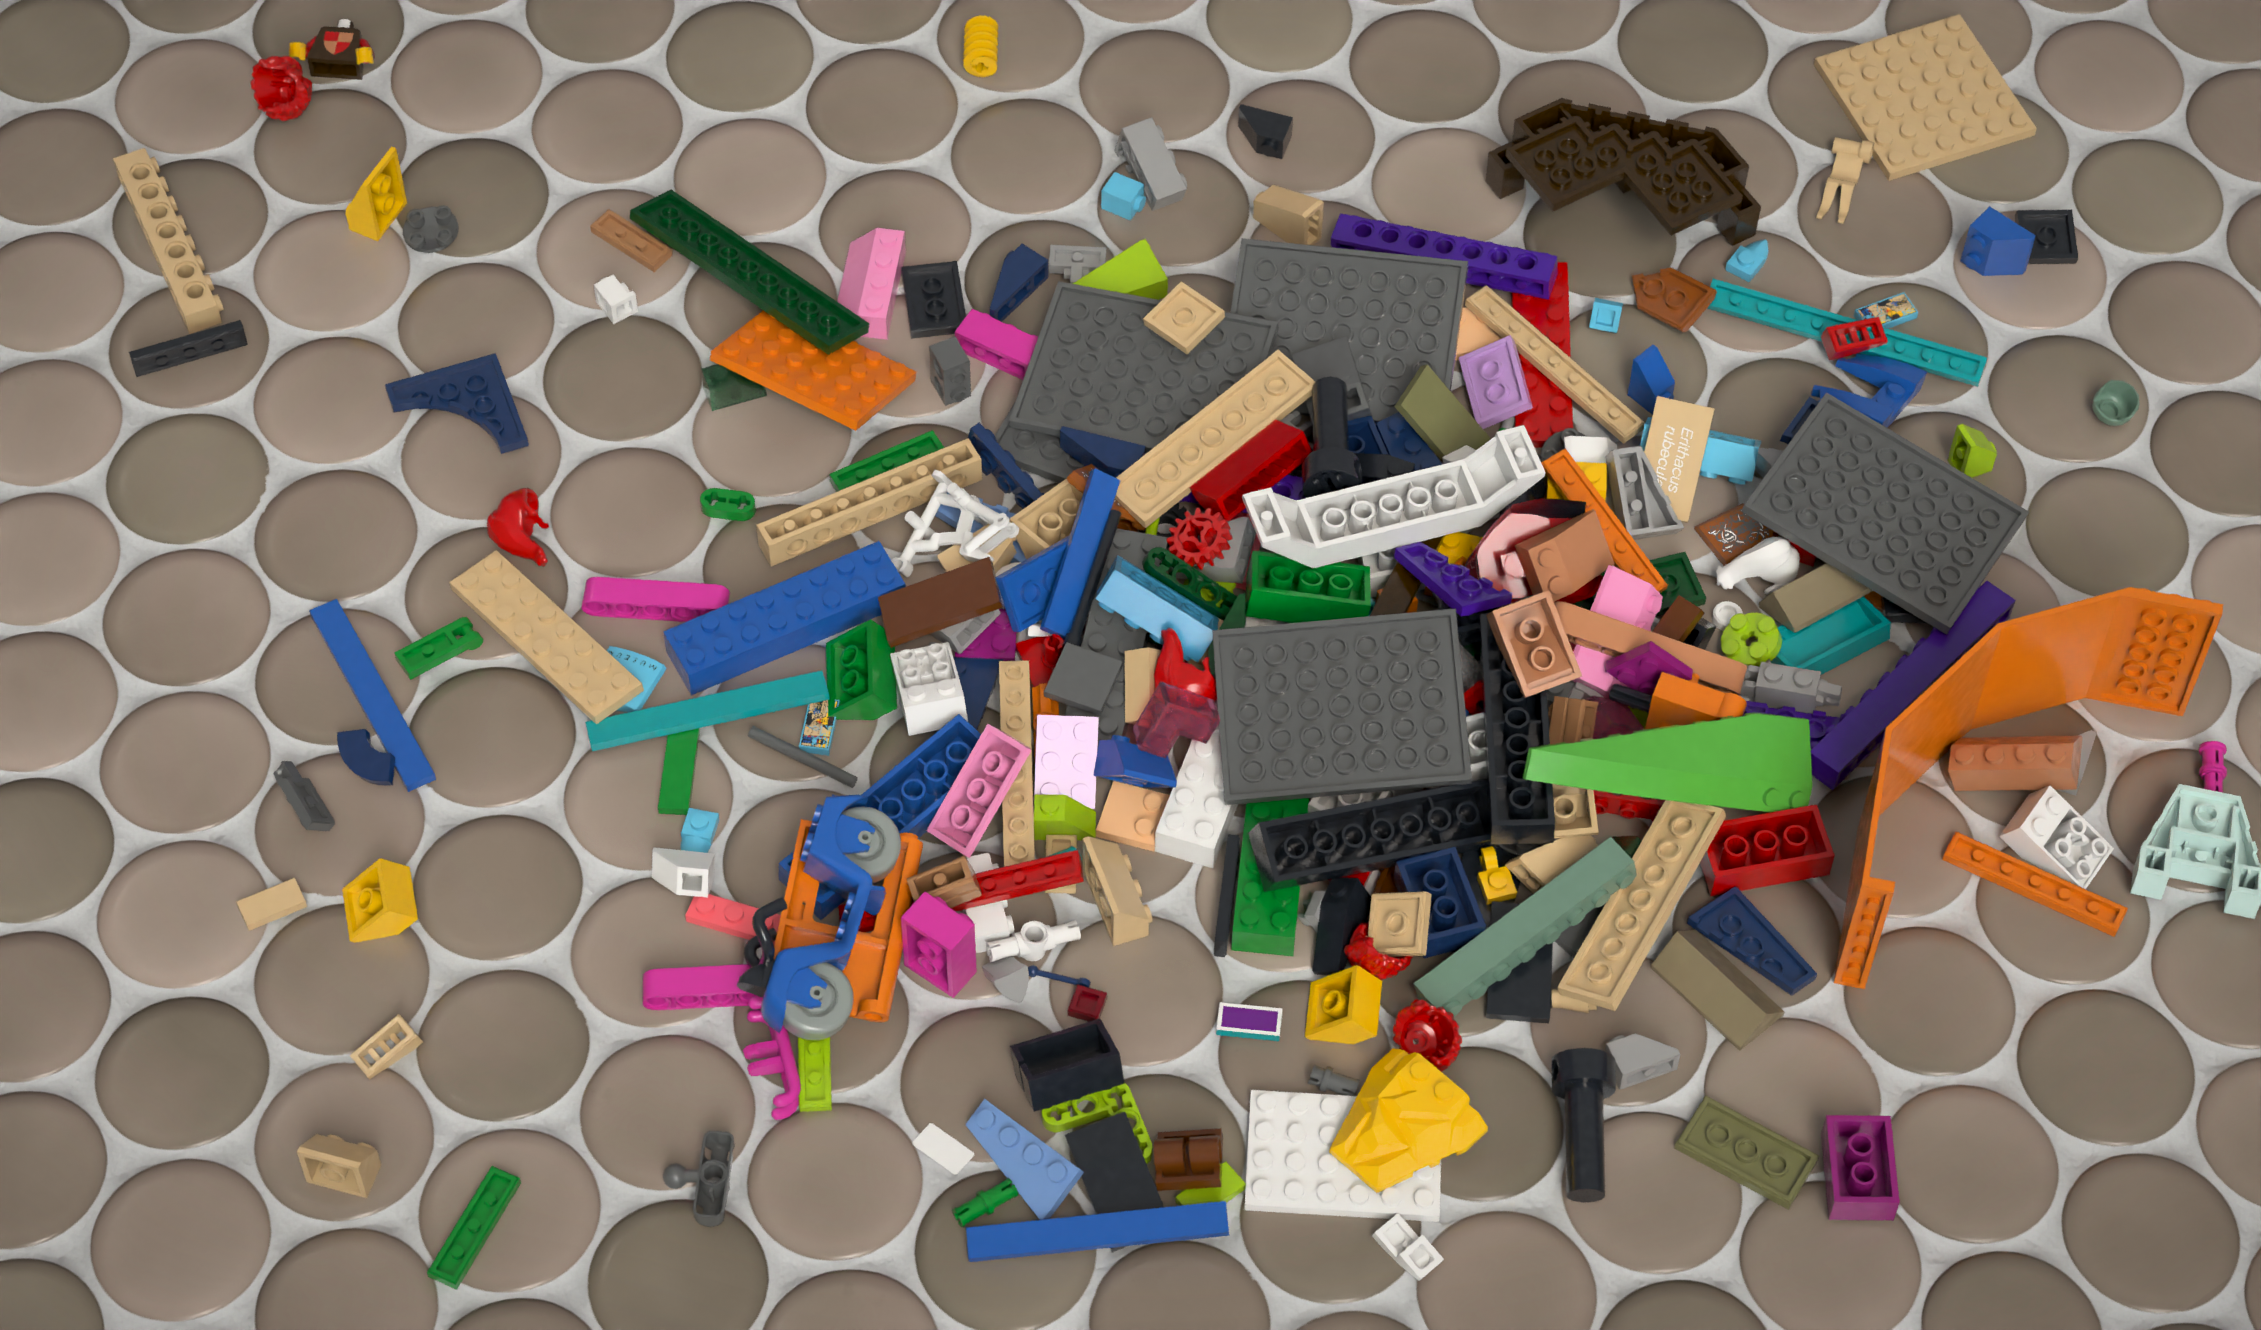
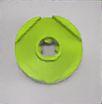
(1746, 626)

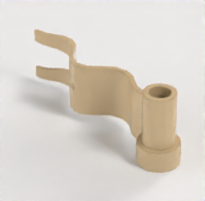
(1846, 173)

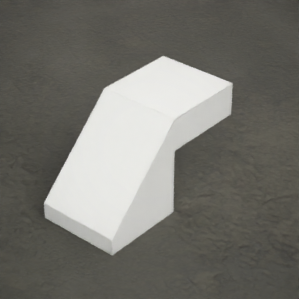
(1589, 448)

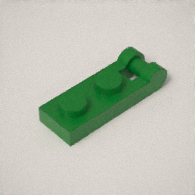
(438, 647)

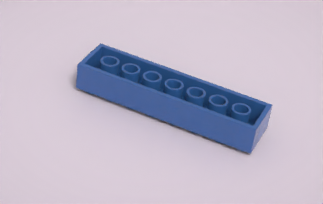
(781, 618)
(910, 792)

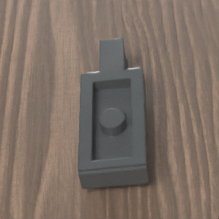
(303, 798)

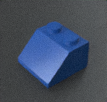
(1997, 245)
(1126, 764)

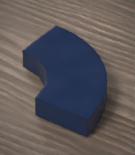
(363, 759)

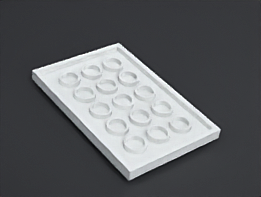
(1297, 1174)

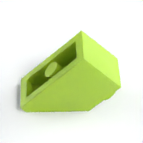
(1971, 452)
(1062, 817)

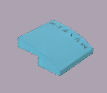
(644, 669)

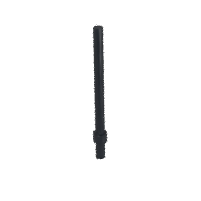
(1074, 636)

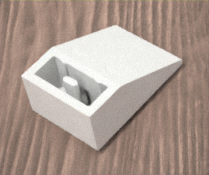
(928, 687)
(2056, 838)

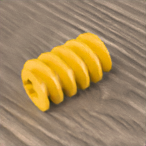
(980, 46)

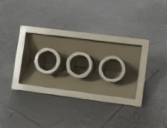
(1812, 597)
(1716, 988)

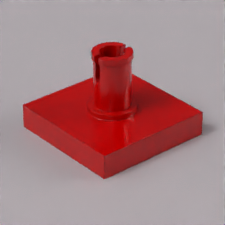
(1042, 656)

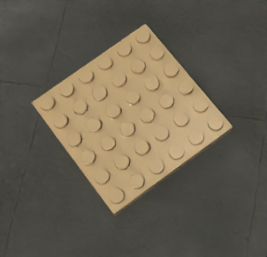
(1924, 97)

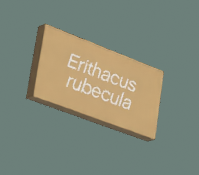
(1677, 449)

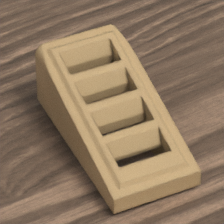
(389, 1031)

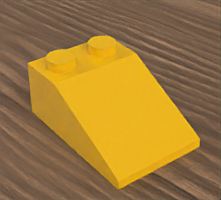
(378, 199)

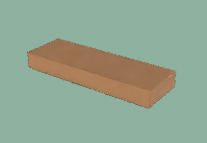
(631, 240)

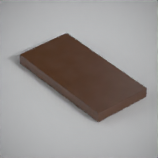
(940, 602)

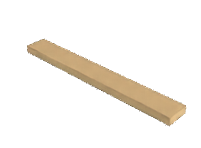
(1555, 364)

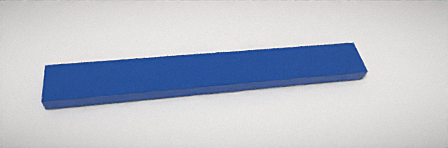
(372, 694)
(1097, 1231)

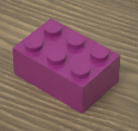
(1859, 1167)

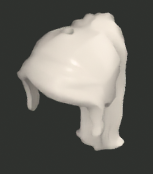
(1770, 559)

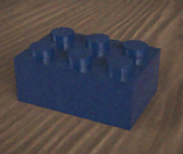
(1453, 908)

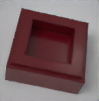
(1087, 1003)

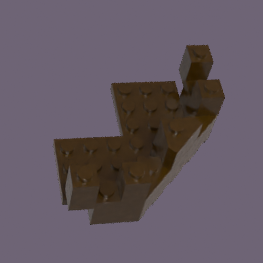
(1671, 167)

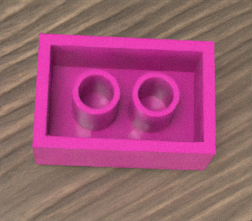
(939, 944)

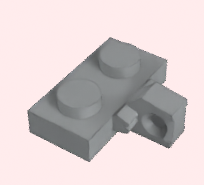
(1075, 260)

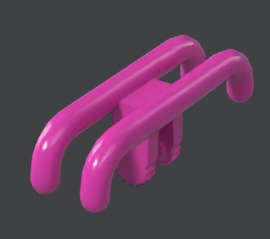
(781, 1062)

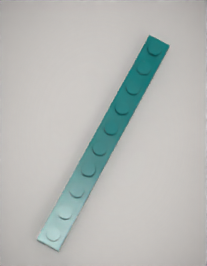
(1812, 322)

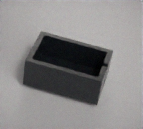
(1067, 1064)

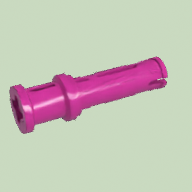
(2213, 768)

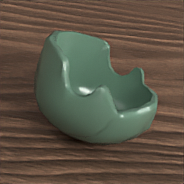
(2115, 403)

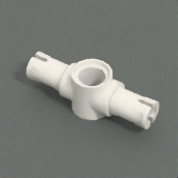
(1021, 946)

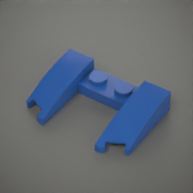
(1896, 379)

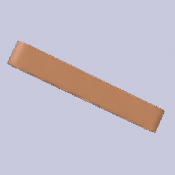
(1617, 637)

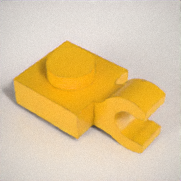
(1494, 881)

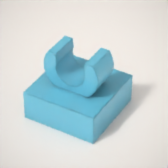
(1606, 315)

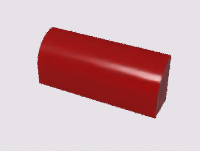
(1252, 468)

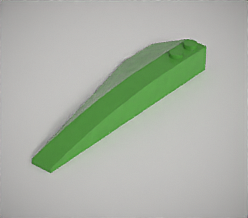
(1725, 762)

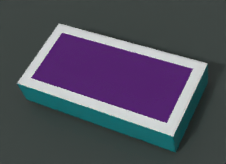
(1249, 1021)

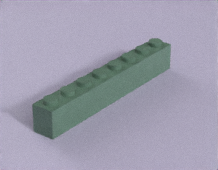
(1528, 928)

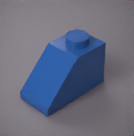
(1650, 379)

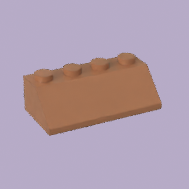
(2015, 763)

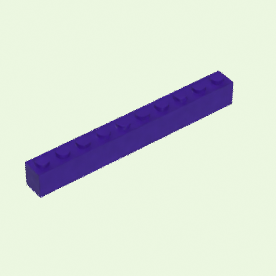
(1864, 726)

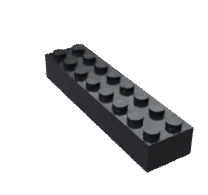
(1518, 808)
(1370, 835)

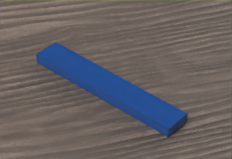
(1080, 552)

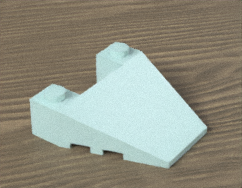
(2205, 842)

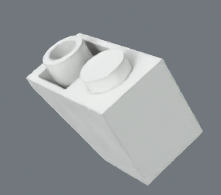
(684, 871)

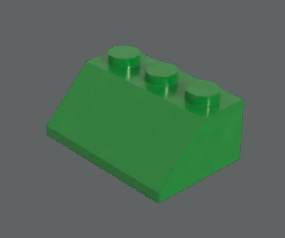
(861, 674)

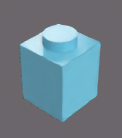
(1123, 196)

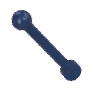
(1034, 971)

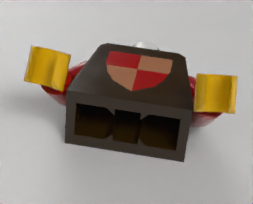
(335, 52)

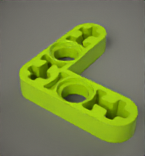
(1104, 1107)

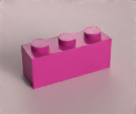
(996, 343)

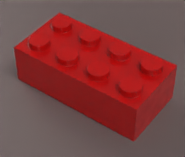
(1768, 850)

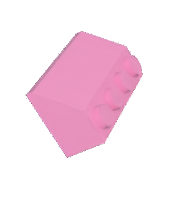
(873, 278)
(1625, 600)
(979, 790)

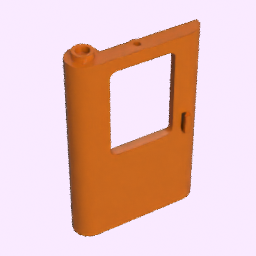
(876, 954)

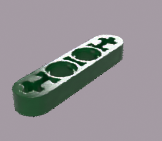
(1196, 581)

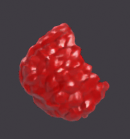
(281, 87)
(1364, 954)
(1431, 1029)

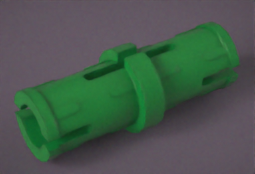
(985, 1202)

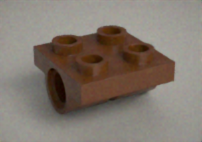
(1188, 1159)

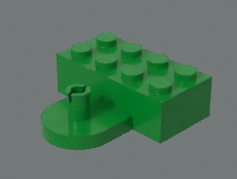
(1297, 593)

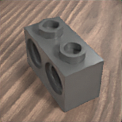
(950, 371)

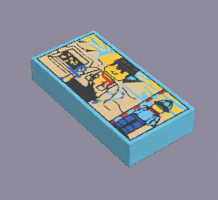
(1891, 311)
(818, 729)

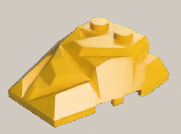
(1405, 1121)

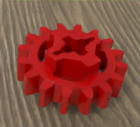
(1213, 534)

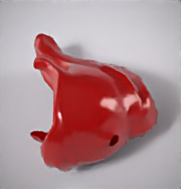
(513, 525)
(1176, 672)

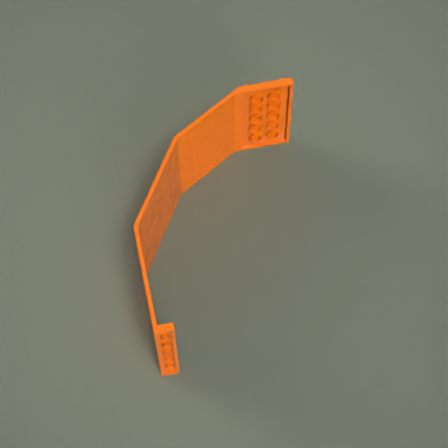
(2108, 648)

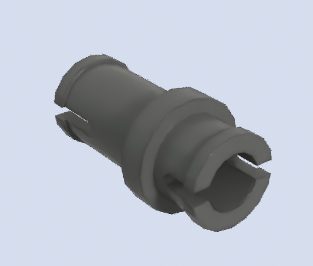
(1333, 1081)

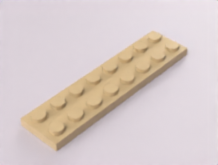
(1211, 436)
(546, 637)
(1638, 913)

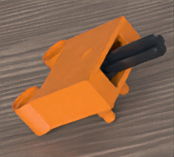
(1679, 702)

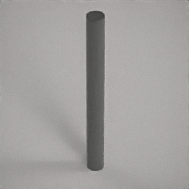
(802, 756)

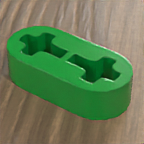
(727, 504)

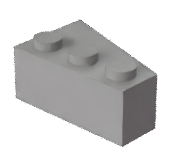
(1152, 163)
(1638, 495)

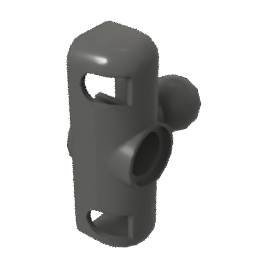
(708, 1195)

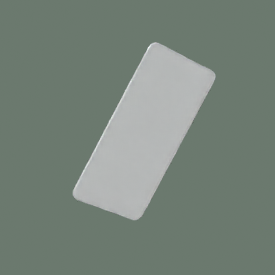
(943, 1149)

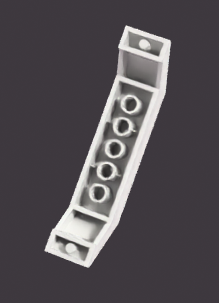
(1399, 507)

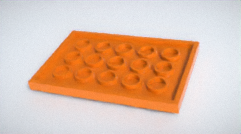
(842, 385)

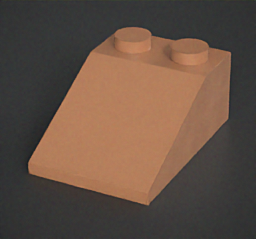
(1565, 556)
(1534, 643)

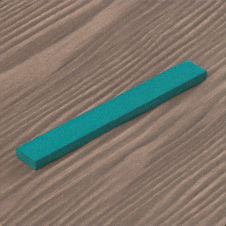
(707, 710)

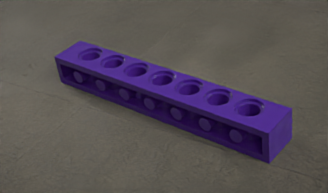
(1489, 263)

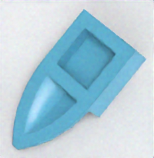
(1748, 260)
(699, 830)

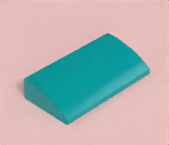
(1834, 638)

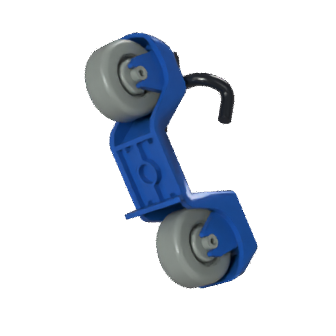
(805, 985)

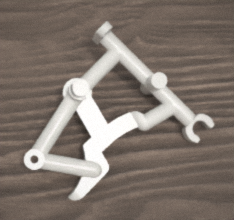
(971, 510)

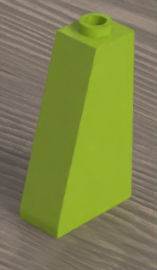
(1130, 272)

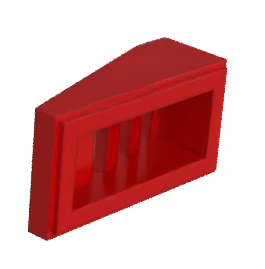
(1836, 343)

